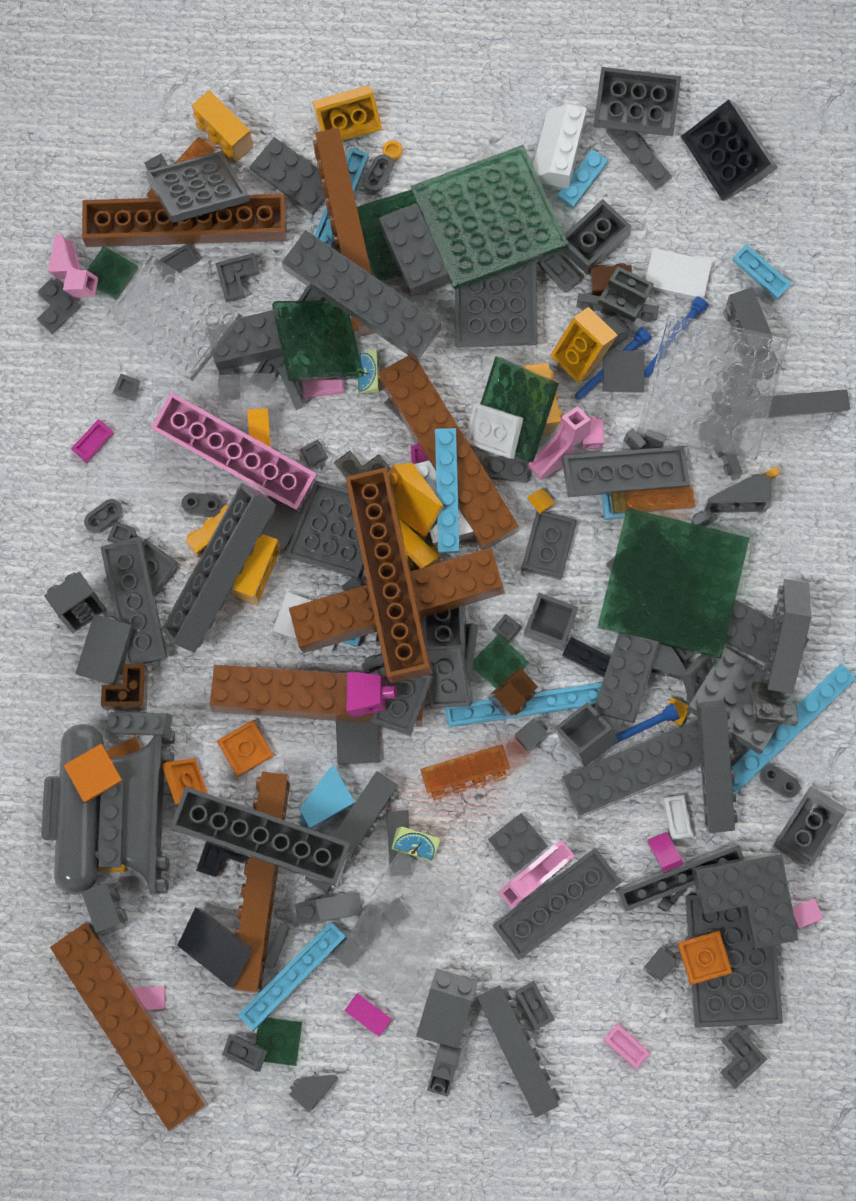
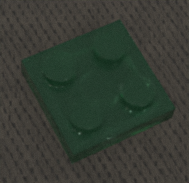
(112, 272)
(498, 661)
(280, 1039)

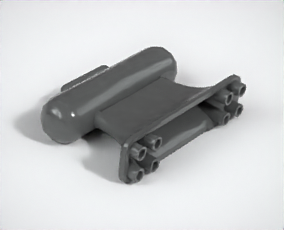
(77, 823)

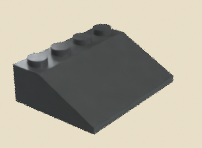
(637, 101)

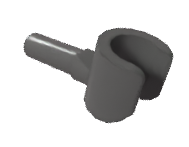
(666, 904)

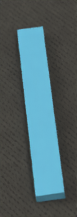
(540, 703)

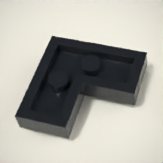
(212, 859)

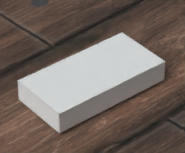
(677, 817)

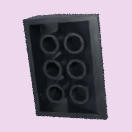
(729, 150)

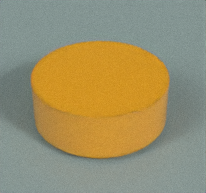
(393, 150)
(774, 472)

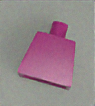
(367, 693)

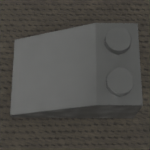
(745, 496)
(446, 628)
(810, 826)
(447, 1008)

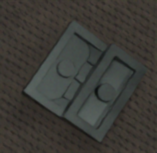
(625, 293)

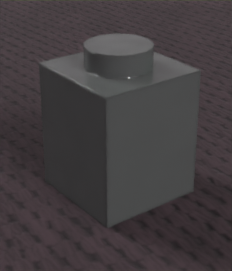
(532, 734)
(660, 963)

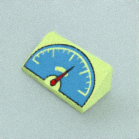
(369, 381)
(415, 843)

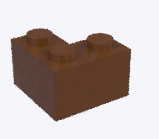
(513, 693)
(131, 694)

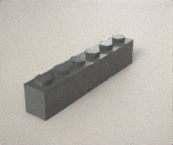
(716, 766)
(361, 819)
(672, 881)
(517, 1050)

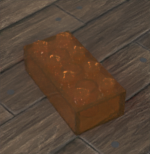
(465, 772)

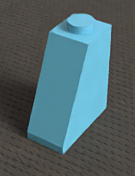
(326, 800)

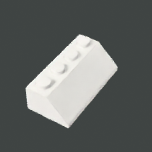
(559, 145)

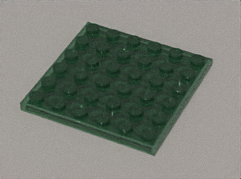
(489, 217)
(673, 582)

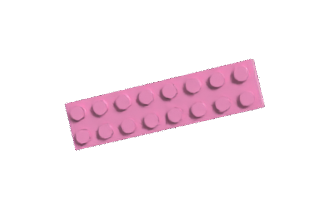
(234, 451)

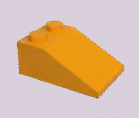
(414, 498)

